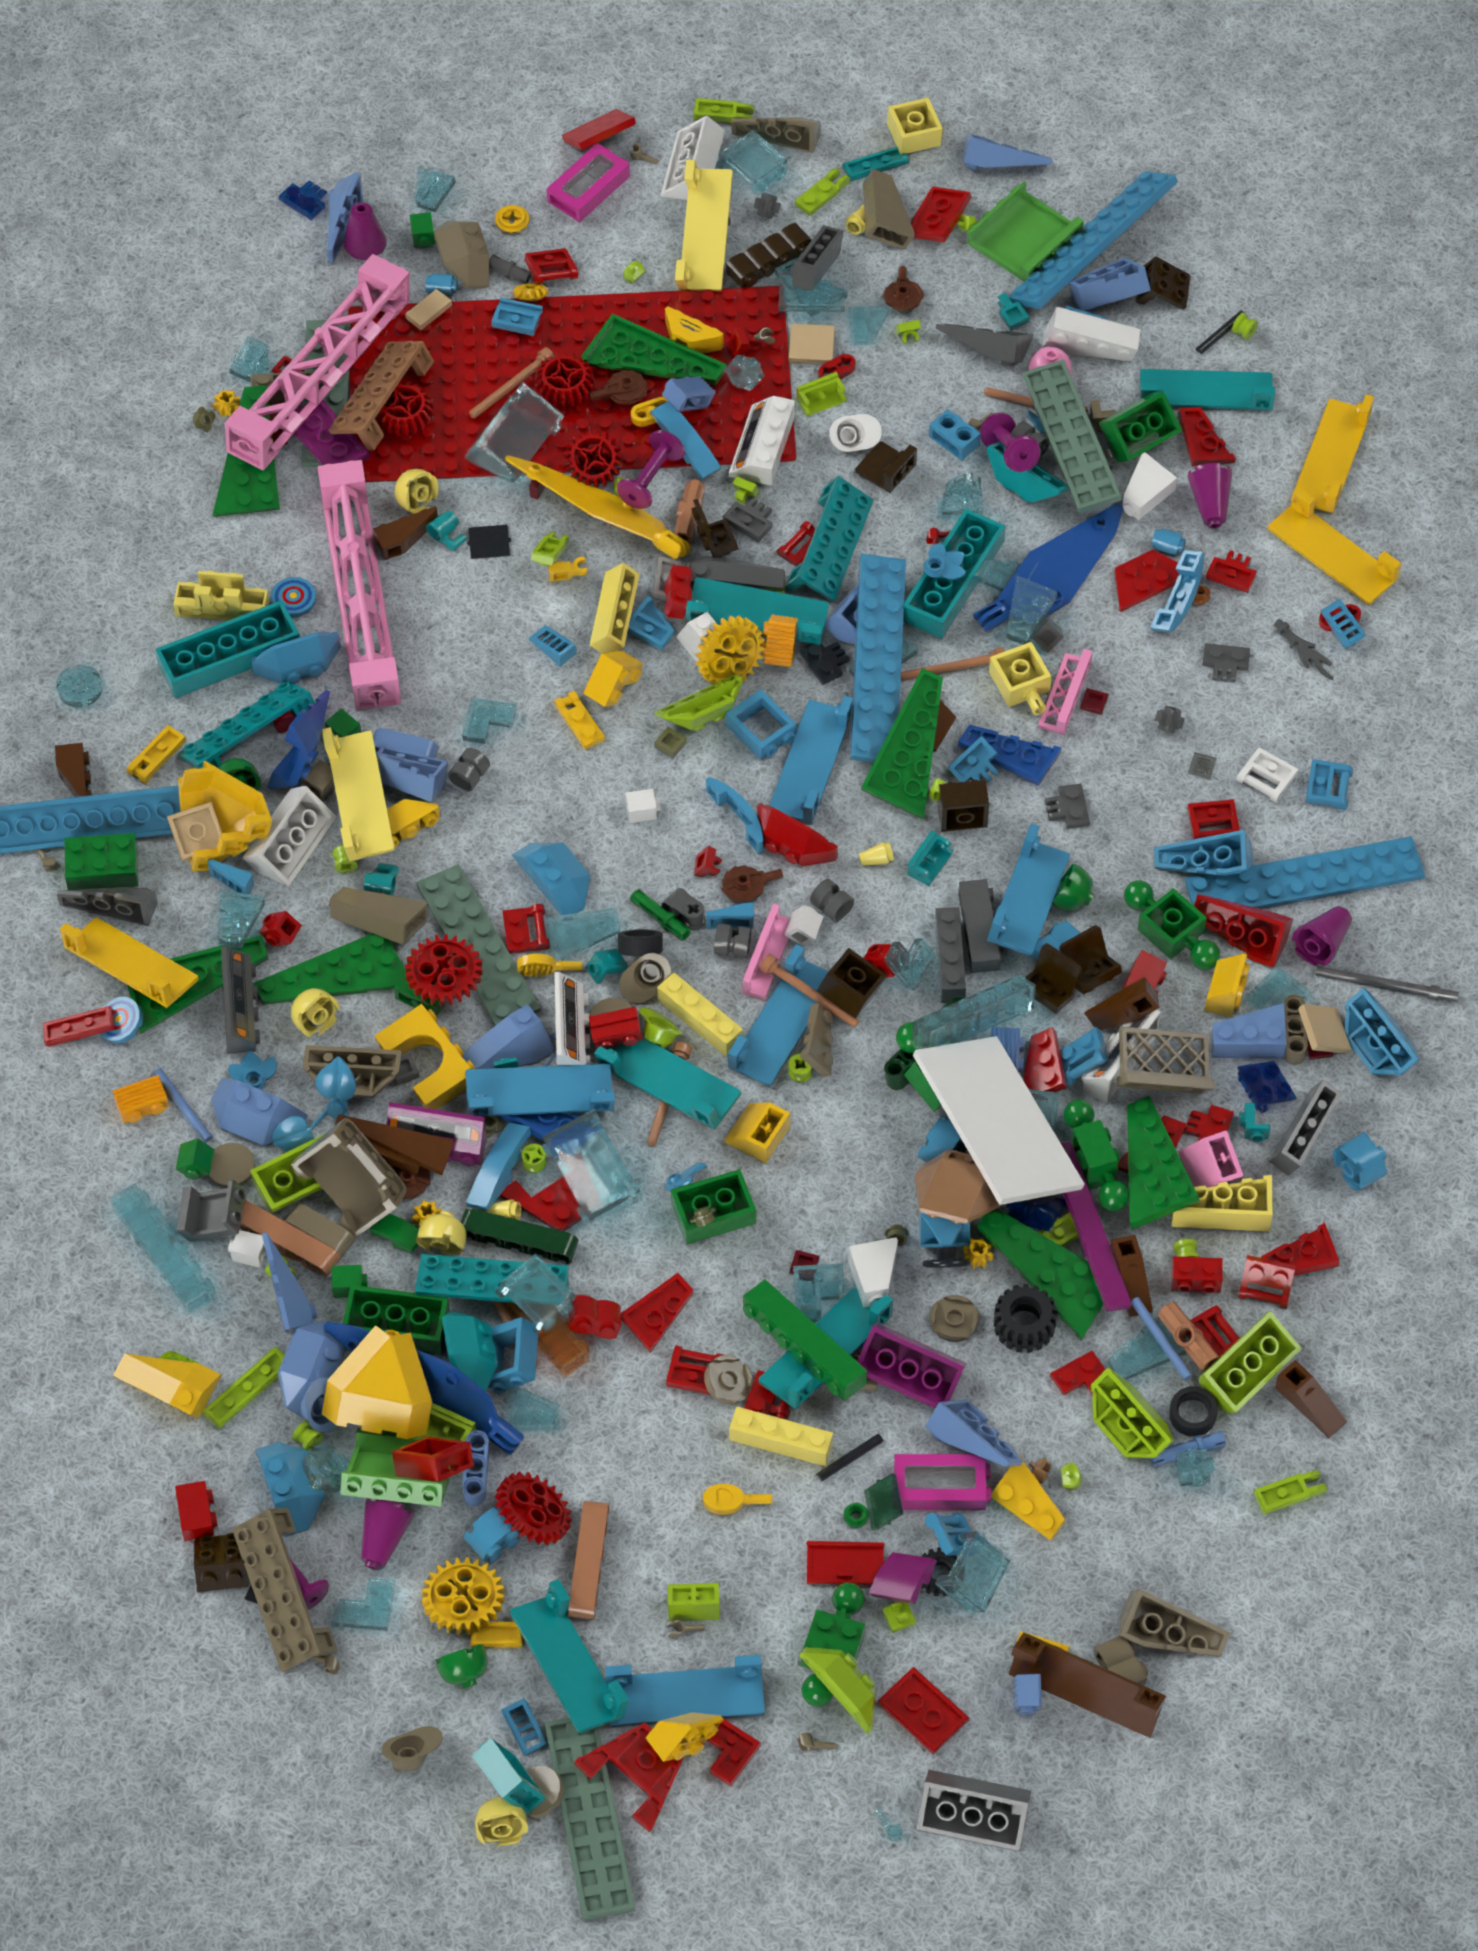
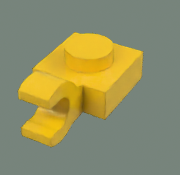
(565, 570)

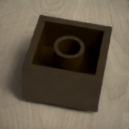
(963, 805)
(851, 983)

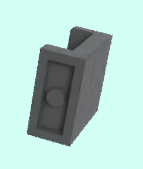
(211, 1212)

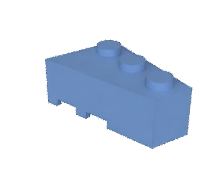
(1109, 284)
(412, 772)
(1251, 1035)

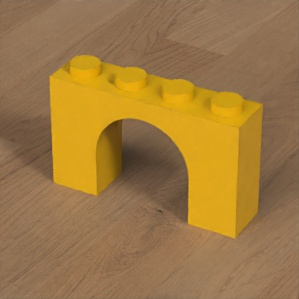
(421, 1029)

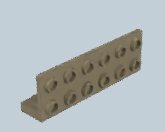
(278, 1589)

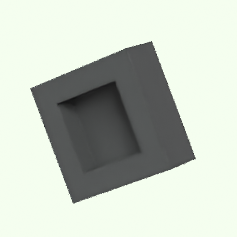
(408, 1070)

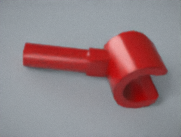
(934, 535)

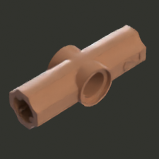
(685, 523)
(1179, 1326)

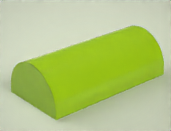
(279, 1184)
(1249, 1363)

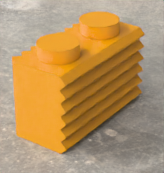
(780, 640)
(140, 1099)

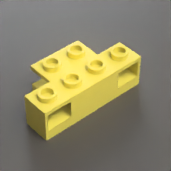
(218, 597)

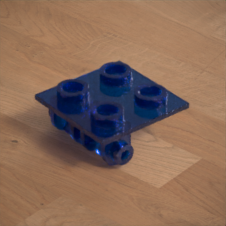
(1265, 1084)
(1037, 1212)

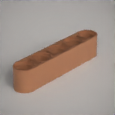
(290, 1240)
(588, 1559)

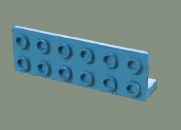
(811, 759)
(1028, 895)
(778, 1025)
(539, 1090)
(713, 1691)

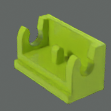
(821, 394)
(448, 1424)
(693, 1602)

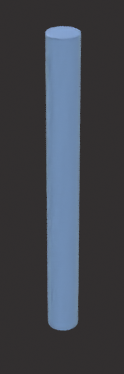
(183, 1106)
(1161, 1339)

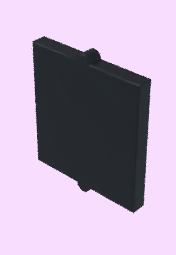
(489, 541)

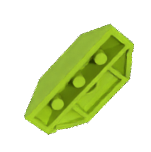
(703, 705)
(1128, 1417)
(845, 1682)

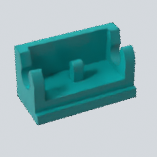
(929, 858)

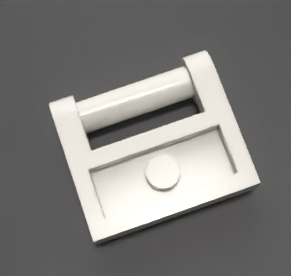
(1271, 769)

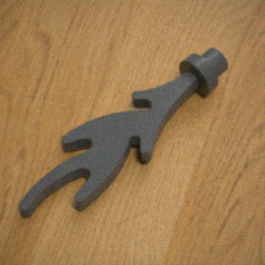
(1304, 651)

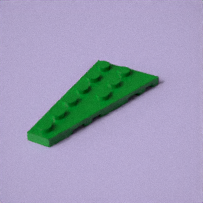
(635, 348)
(243, 485)
(905, 759)
(208, 967)
(347, 970)
(1155, 1170)
(1049, 1267)

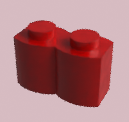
(677, 591)
(595, 1317)

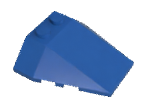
(304, 736)

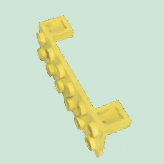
(704, 228)
(359, 794)

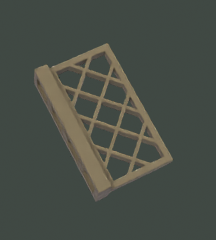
(1164, 1081)

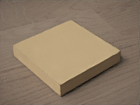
(811, 343)
(195, 830)
(1324, 1028)

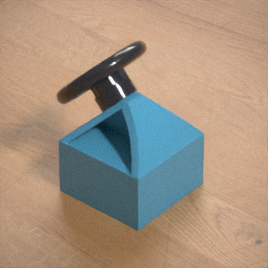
(946, 1237)

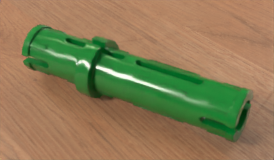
(667, 920)

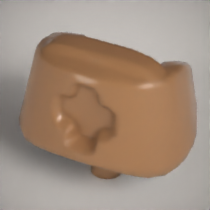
(1040, 1469)

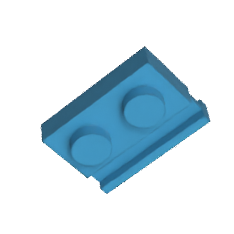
(517, 316)

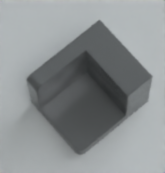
(1048, 634)

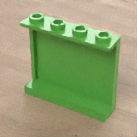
(1022, 233)
(373, 1472)

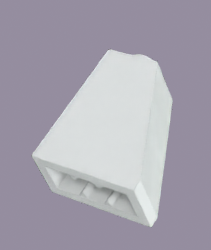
(1147, 487)
(691, 634)
(873, 1268)

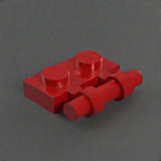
(762, 1400)

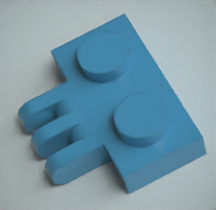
(975, 762)

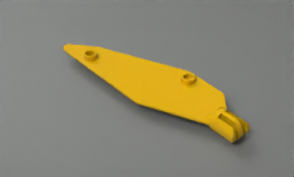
(605, 507)

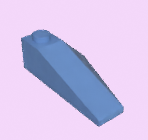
(342, 199)
(843, 619)
(515, 1036)
(291, 1299)

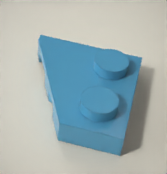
(650, 626)

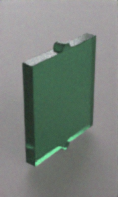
(883, 1502)

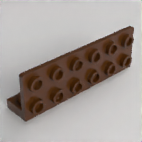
(1088, 1685)

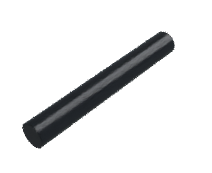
(1217, 335)
(850, 1457)

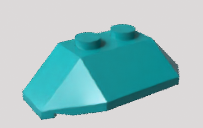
(1030, 485)
(470, 1346)

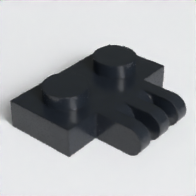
(824, 660)

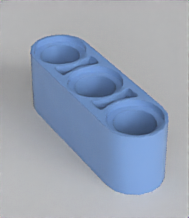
(404, 742)
(477, 1479)

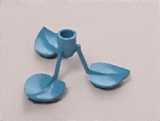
(332, 1082)

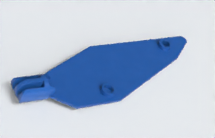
(1061, 566)
(449, 1390)

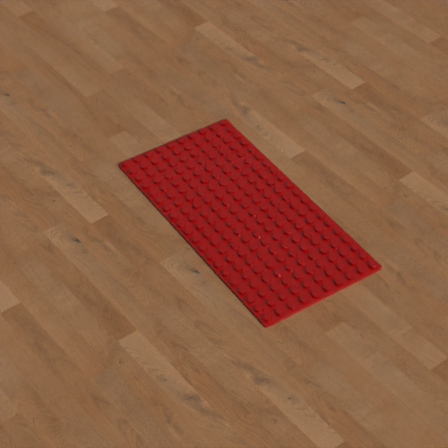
(479, 359)

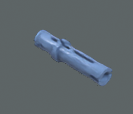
(1207, 1442)

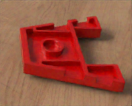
(552, 1206)
(641, 1764)

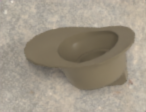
(643, 977)
(410, 1749)

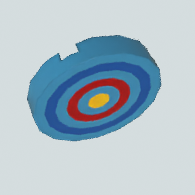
(296, 595)
(127, 1020)

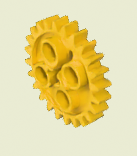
(730, 636)
(481, 1583)

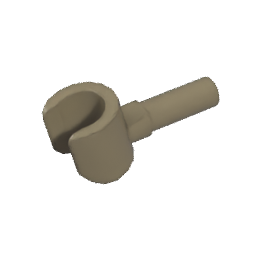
(638, 154)
(764, 335)
(977, 424)
(47, 862)
(681, 1628)
(330, 1663)
(806, 1743)

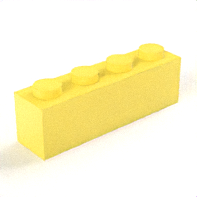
(614, 609)
(699, 1013)
(781, 1436)

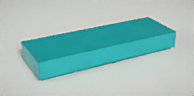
(879, 161)

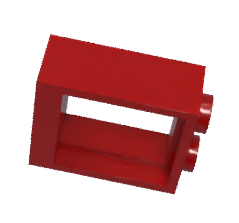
(431, 1458)

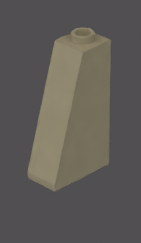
(885, 212)
(379, 913)

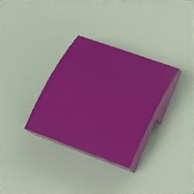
(902, 1577)

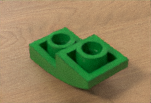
(398, 1231)

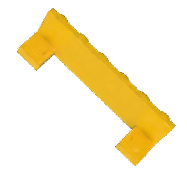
(1334, 451)
(1334, 551)
(129, 961)

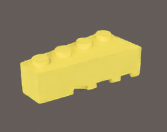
(1230, 1207)

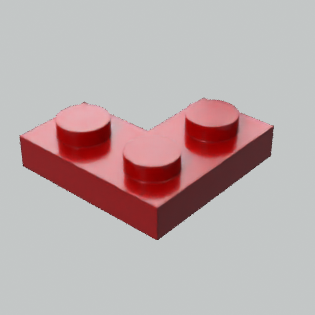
(1078, 1373)
(736, 1750)

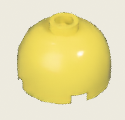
(415, 487)
(317, 1007)
(442, 1232)
(500, 1819)

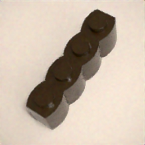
(764, 257)

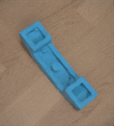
(1183, 594)
(723, 793)

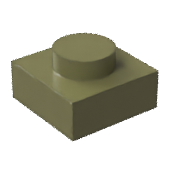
(670, 742)

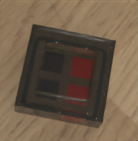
(1202, 765)

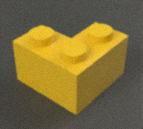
(610, 676)

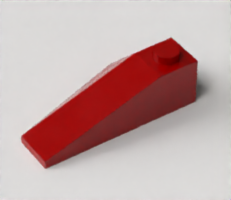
(1248, 928)

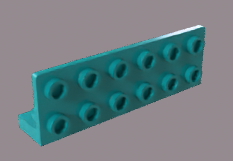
(1210, 388)
(833, 539)
(757, 605)
(246, 723)
(671, 1080)
(469, 1276)
(845, 1324)
(568, 1662)

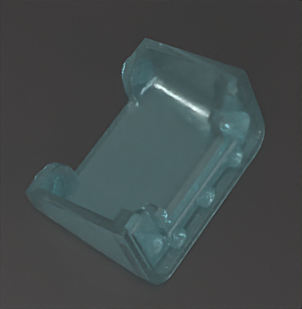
(516, 432)
(591, 1167)

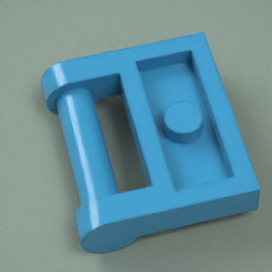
(1321, 783)
(1083, 1055)
(948, 1538)

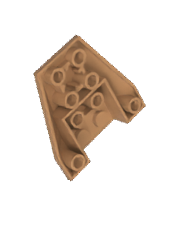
(953, 1188)

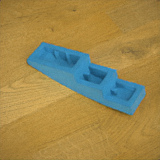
(696, 451)
(496, 1169)

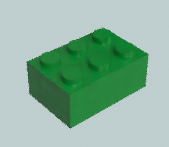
(1140, 426)
(101, 861)
(723, 1192)

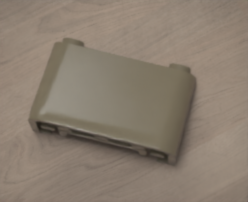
(352, 1176)

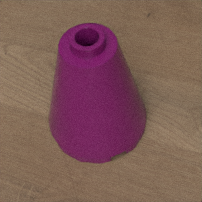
(364, 233)
(1211, 492)
(1322, 936)
(382, 1530)

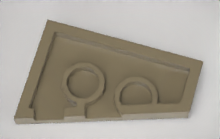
(819, 1040)

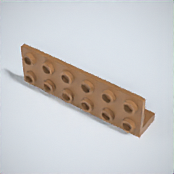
(377, 386)

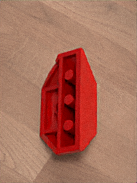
(794, 839)

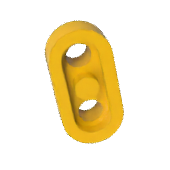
(643, 410)

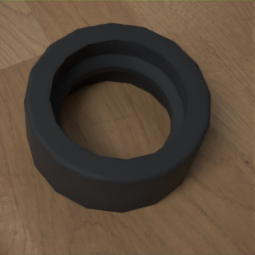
(640, 942)
(1184, 1426)

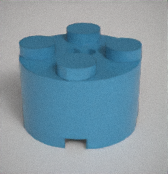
(939, 1139)
(1360, 1161)
(491, 1536)

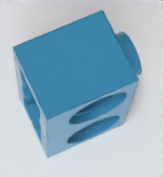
(954, 434)

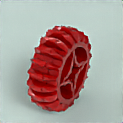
(564, 380)
(406, 410)
(585, 454)

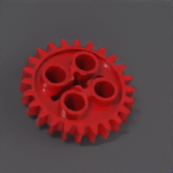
(426, 960)
(533, 1508)

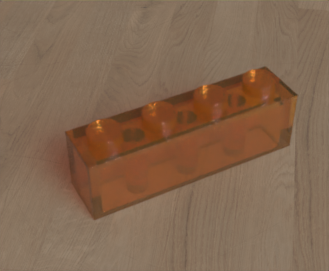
(558, 1343)

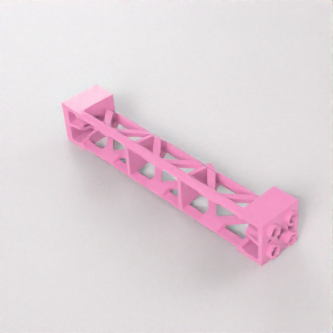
(379, 288)
(374, 674)

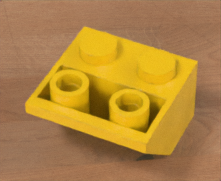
(1227, 985)
(759, 1130)
(683, 1735)

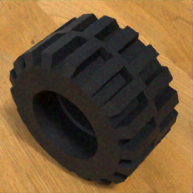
(1025, 1335)

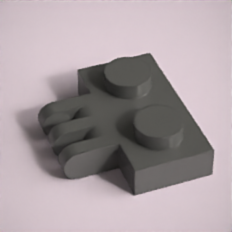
(750, 519)
(1226, 660)
(1069, 806)

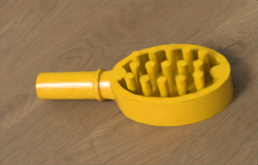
(531, 964)
(729, 1499)

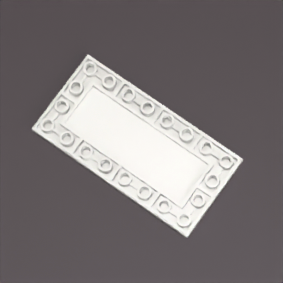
(998, 1120)

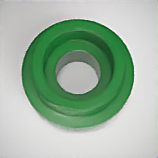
(856, 1508)

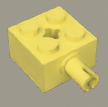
(1021, 676)

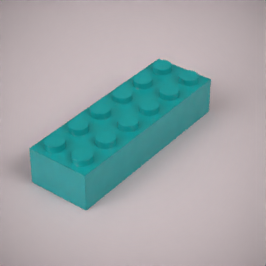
(938, 600)
(223, 649)

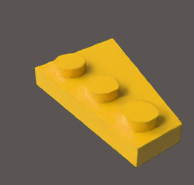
(1027, 1499)

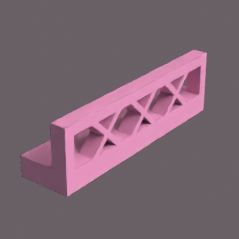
(1077, 680)
(772, 942)

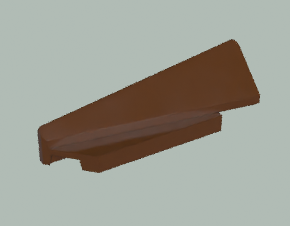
(405, 1147)

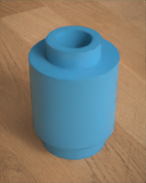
(443, 282)
(1168, 541)

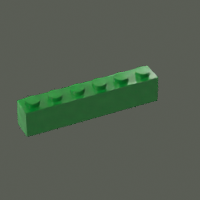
(804, 1340)

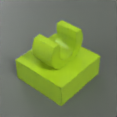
(908, 328)
(744, 489)
(899, 1616)

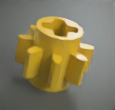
(226, 403)
(425, 1210)
(978, 1252)

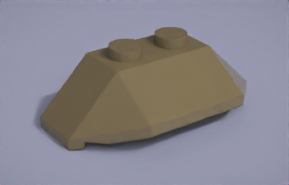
(464, 252)
(370, 1067)

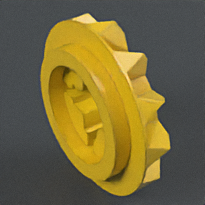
(504, 215)
(530, 292)

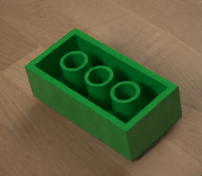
(399, 1312)

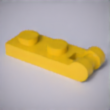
(579, 720)
(156, 754)

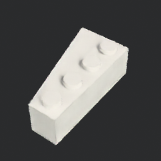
(1090, 336)

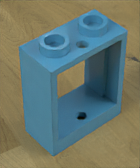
(743, 711)
(524, 1370)

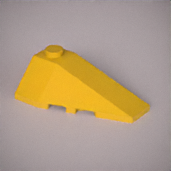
(171, 1381)

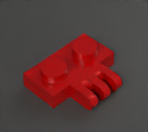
(1232, 572)
(1208, 1124)

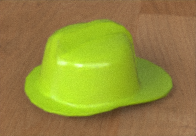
(659, 1028)

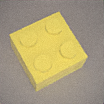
(914, 126)

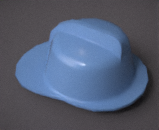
(312, 1406)

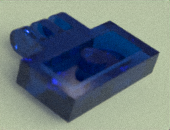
(304, 199)

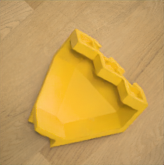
(238, 808)
(380, 1387)

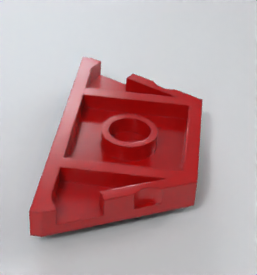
(1144, 578)

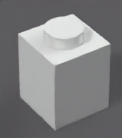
(642, 805)
(803, 925)
(247, 1249)

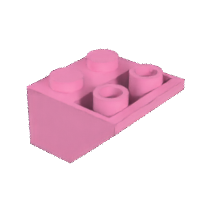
(1211, 1161)

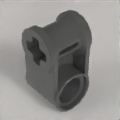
(686, 908)

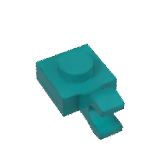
(1012, 313)

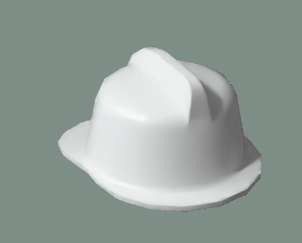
(855, 432)

